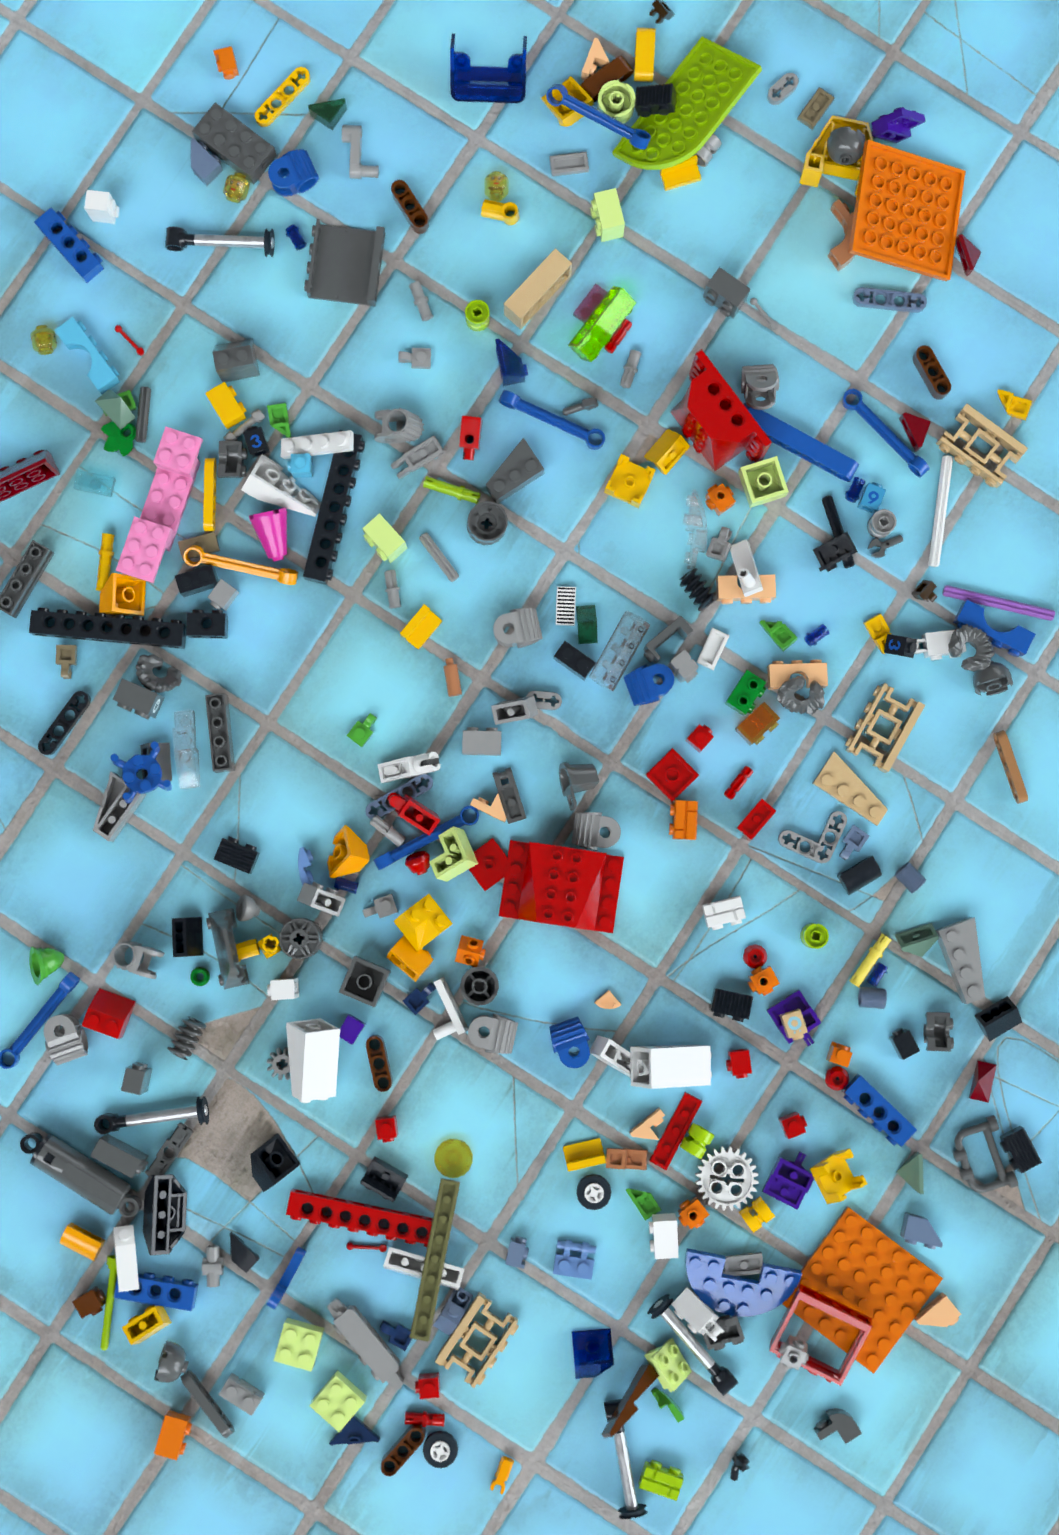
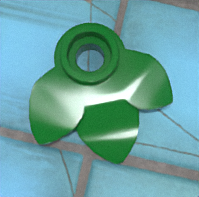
(117, 439)

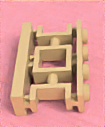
(989, 433)
(898, 735)
(465, 1332)

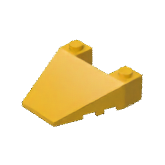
(818, 160)

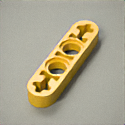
(279, 94)
(209, 507)

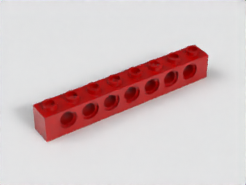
(357, 1209)

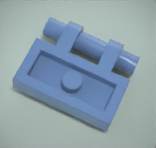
(574, 1265)

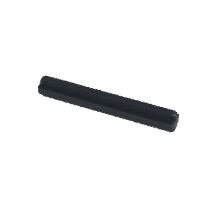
(835, 522)

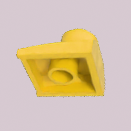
(565, 115)

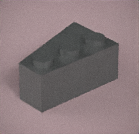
(515, 473)

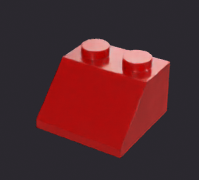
(109, 1013)

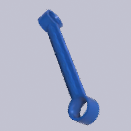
(637, 137)
(514, 402)
(915, 463)
(422, 840)
(65, 987)

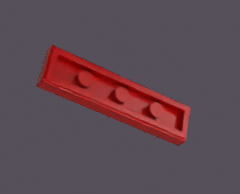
(675, 1130)

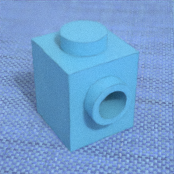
(300, 465)

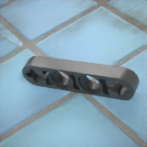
(207, 1404)

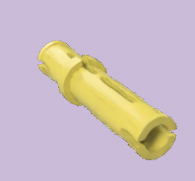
(870, 960)

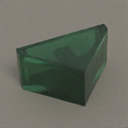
(328, 112)
(586, 624)

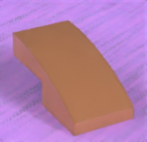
(626, 1158)

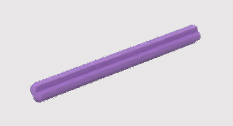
(999, 603)

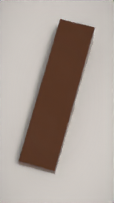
(626, 1409)

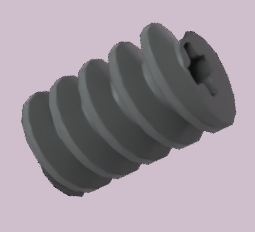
(187, 1038)

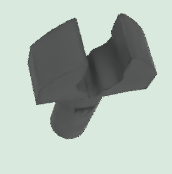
(588, 404)
(884, 545)

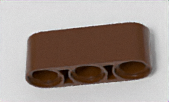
(615, 70)
(405, 199)
(931, 363)
(379, 1072)
(400, 1458)

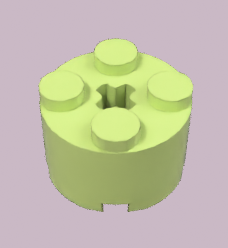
(624, 100)

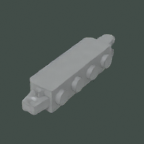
(366, 1342)

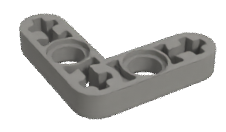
(814, 846)

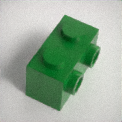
(745, 693)

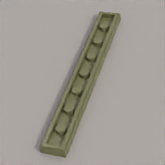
(434, 1260)

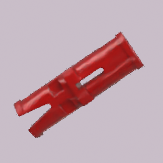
(424, 1419)

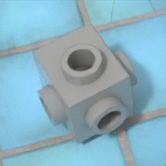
(793, 1352)

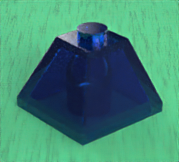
(510, 364)
(592, 1352)

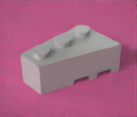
(114, 811)

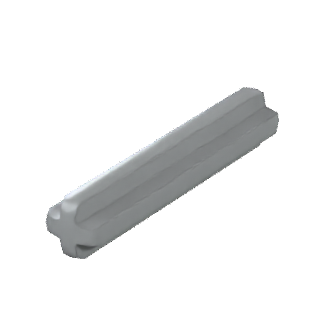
(439, 557)

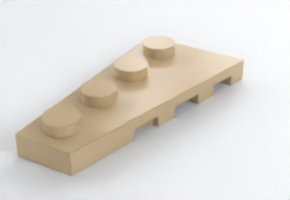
(848, 789)

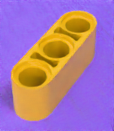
(644, 54)

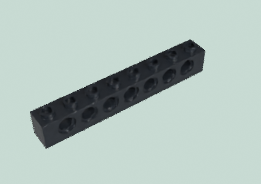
(339, 461)
(41, 616)

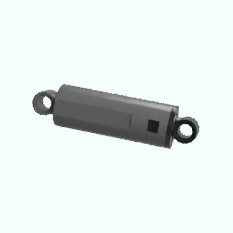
(80, 1174)

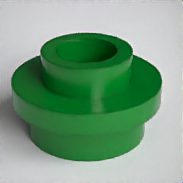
(195, 980)

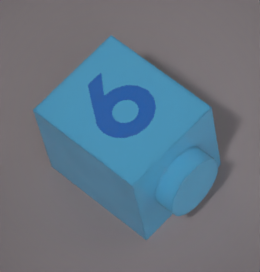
(871, 497)

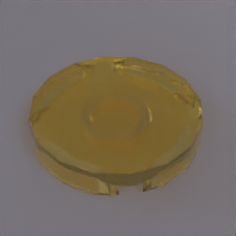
(453, 1158)

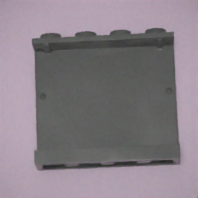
(345, 264)

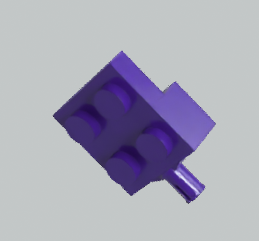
(896, 125)
(790, 1003)
(789, 1181)

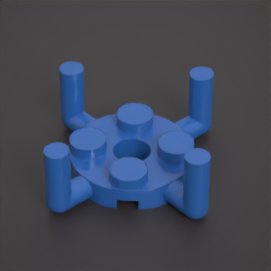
(138, 763)

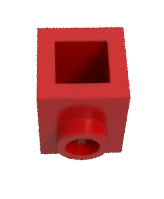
(700, 737)
(739, 1063)
(793, 1125)
(386, 1128)
(428, 1385)

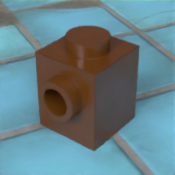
(90, 1302)

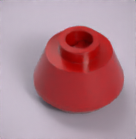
(418, 862)

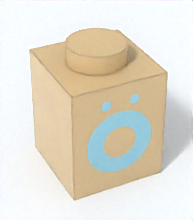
(794, 1024)

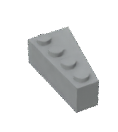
(962, 957)

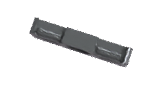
(177, 1142)

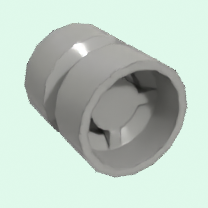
(705, 153)
(881, 524)

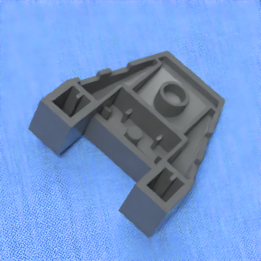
(231, 972)

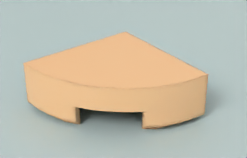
(607, 1001)

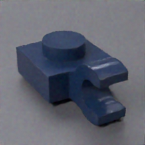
(418, 999)
(398, 1335)

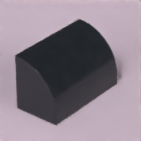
(860, 875)
(187, 937)
(998, 1018)

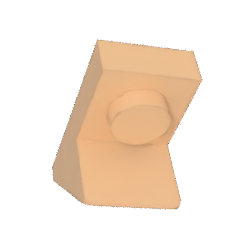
(595, 58)
(495, 810)
(643, 1129)

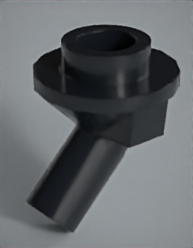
(740, 1463)

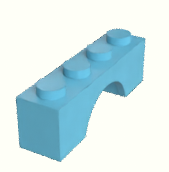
(74, 337)

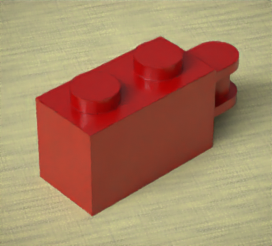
(414, 812)

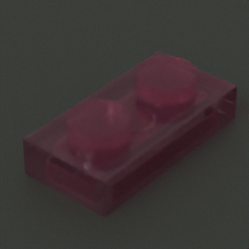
(590, 303)

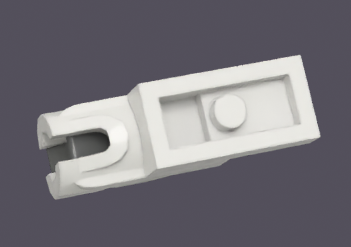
(408, 767)

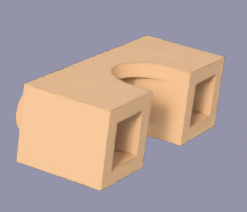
(729, 590)
(780, 673)

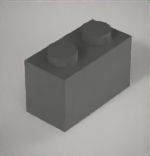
(136, 1078)

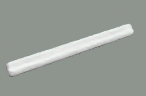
(940, 511)

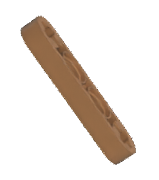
(1010, 767)

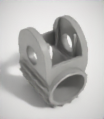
(760, 382)
(408, 426)
(525, 627)
(587, 830)
(135, 967)
(500, 1037)
(67, 1046)

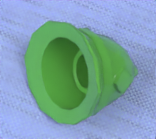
(44, 962)

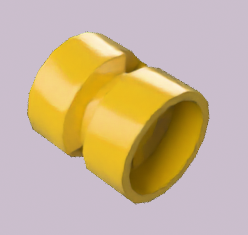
(758, 1207)

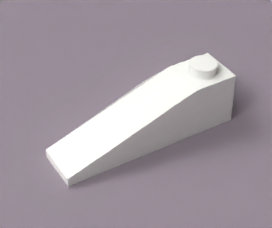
(274, 487)

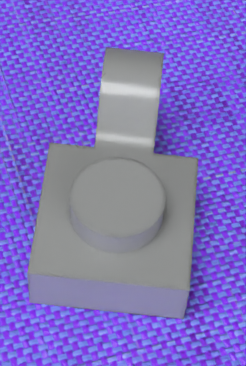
(419, 358)
(720, 547)
(383, 906)

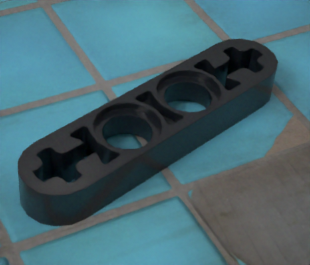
(61, 721)

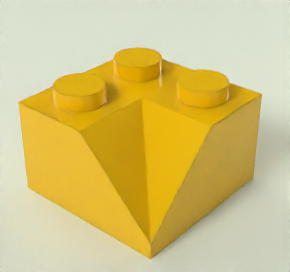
(422, 922)

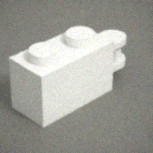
(936, 645)
(697, 1314)

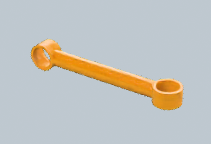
(282, 575)

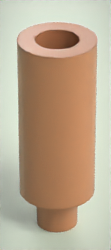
(452, 678)

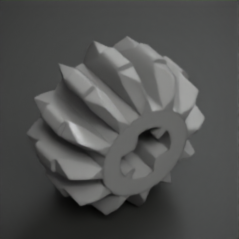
(275, 1063)

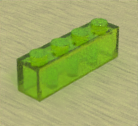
(602, 324)

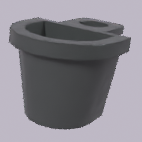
(576, 779)

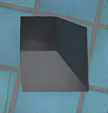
(272, 1162)

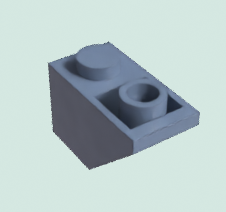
(204, 164)
(919, 1229)
(453, 1311)

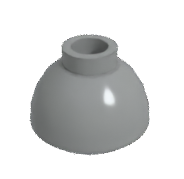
(246, 908)

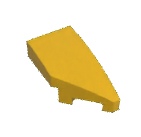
(1014, 405)
(878, 630)

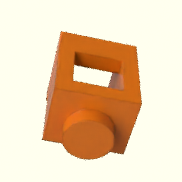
(226, 62)
(839, 1054)

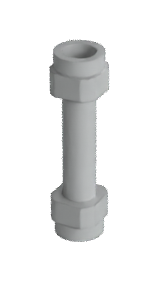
(256, 416)

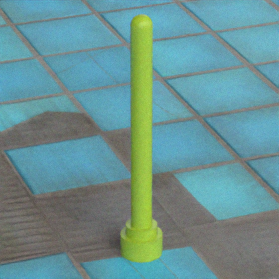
(111, 1262)

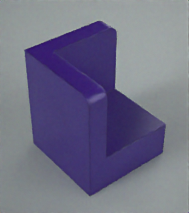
(351, 1029)

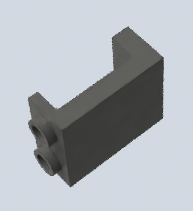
(679, 626)

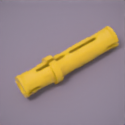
(105, 560)

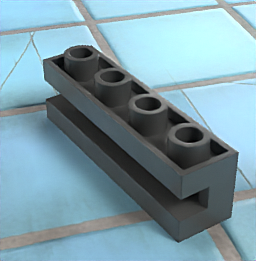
(24, 578)
(220, 733)

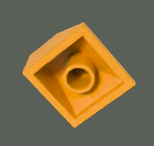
(123, 596)

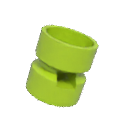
(477, 315)
(814, 936)
(697, 1140)

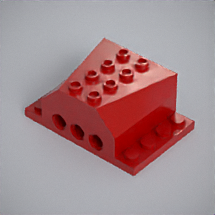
(717, 418)
(561, 886)

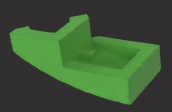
(279, 418)
(779, 633)
(644, 1202)
(664, 1400)

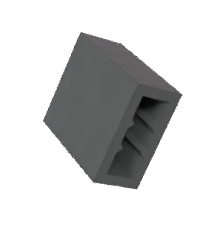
(120, 1156)

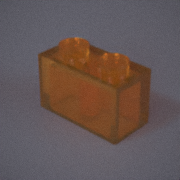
(757, 724)

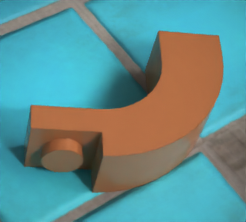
(839, 255)

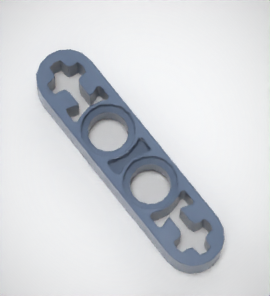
(889, 300)
(399, 791)

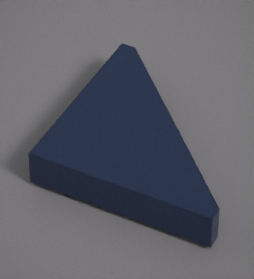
(354, 1433)

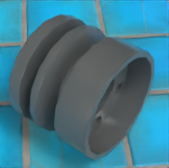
(495, 515)
(306, 928)

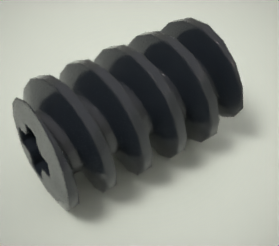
(697, 589)

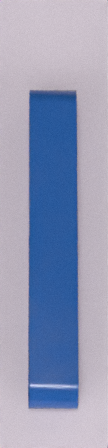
(805, 446)

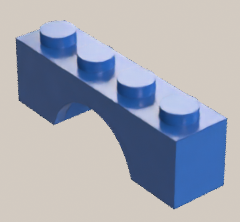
(1016, 640)

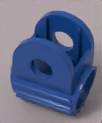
(296, 169)
(641, 683)
(569, 1035)

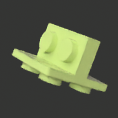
(669, 1365)

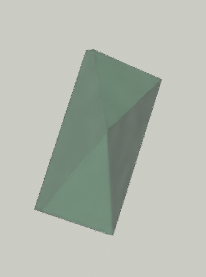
(115, 408)
(917, 940)
(912, 1172)

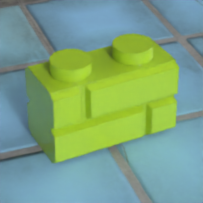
(661, 1480)

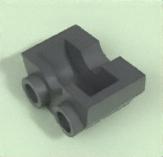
(231, 459)
(937, 1031)
(732, 1333)

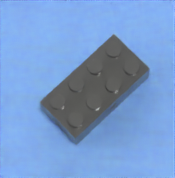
(234, 143)

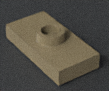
(815, 108)
(207, 542)

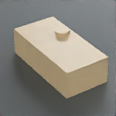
(538, 289)

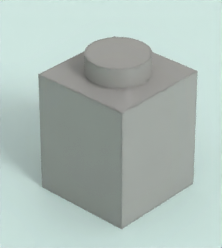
(222, 595)

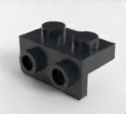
(834, 551)
(384, 1179)

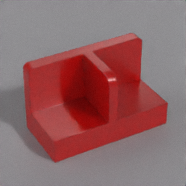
(756, 819)

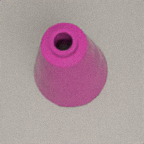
(272, 532)

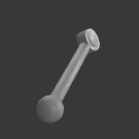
(773, 325)

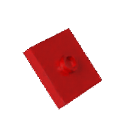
(672, 775)
(490, 865)

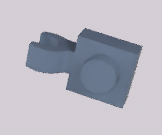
(855, 840)

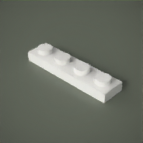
(317, 444)

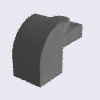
(839, 1421)

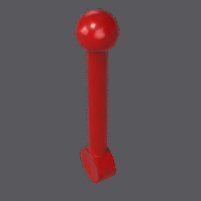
(140, 351)
(382, 1247)

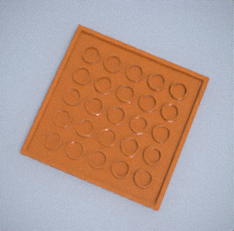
(906, 211)
(869, 1275)

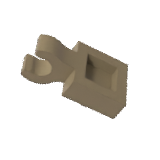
(66, 656)

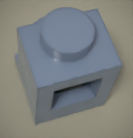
(517, 1252)

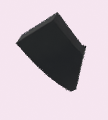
(241, 1254)

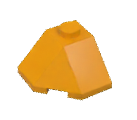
(348, 855)

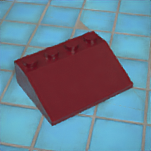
(27, 474)

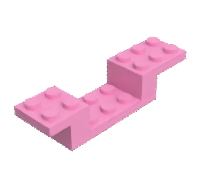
(164, 505)

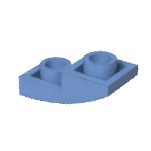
(304, 861)

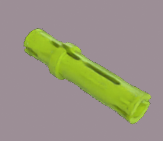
(460, 493)

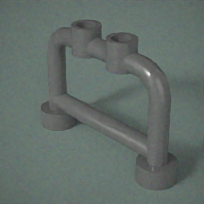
(960, 1155)

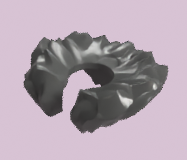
(978, 640)
(150, 681)
(798, 703)

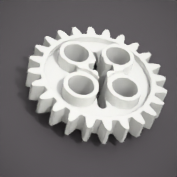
(729, 1160)

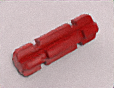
(618, 335)
(739, 781)

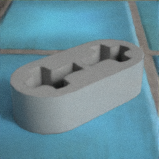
(779, 86)
(546, 695)

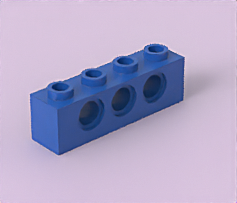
(49, 223)
(903, 1129)
(185, 1301)

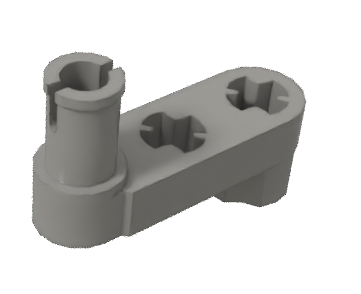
(353, 135)

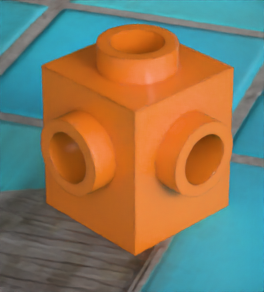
(723, 504)
(470, 951)
(770, 980)
(692, 1206)

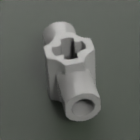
(213, 1266)

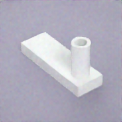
(746, 568)
(458, 1023)

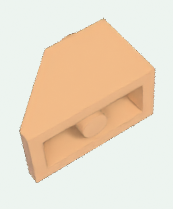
(938, 1312)

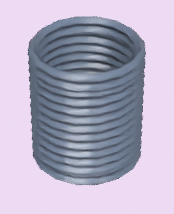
(910, 877)
(872, 997)

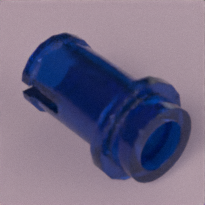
(295, 236)
(854, 490)
(813, 637)
(345, 885)
(877, 974)

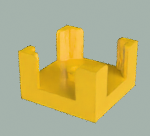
(629, 481)
(835, 1176)

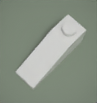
(611, 1054)
(125, 1258)

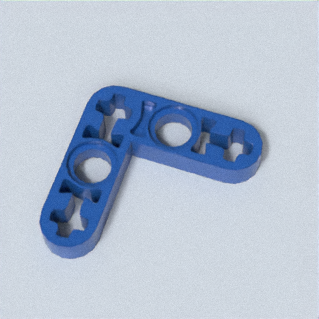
(286, 1278)

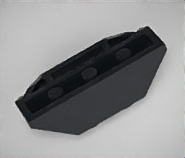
(164, 1214)

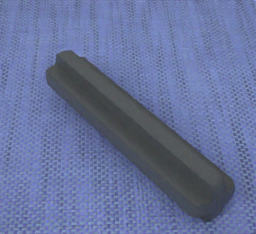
(143, 414)

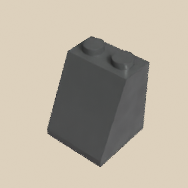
(236, 360)

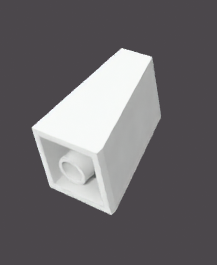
(313, 1059)
(670, 1066)

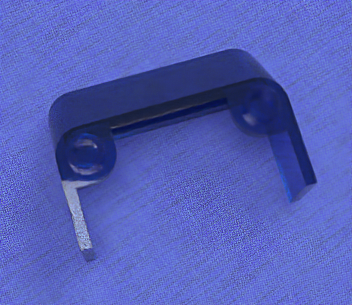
(487, 83)

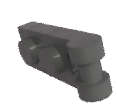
(509, 796)

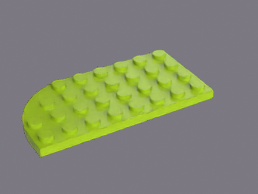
(706, 90)

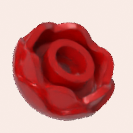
(749, 953)
(830, 1078)

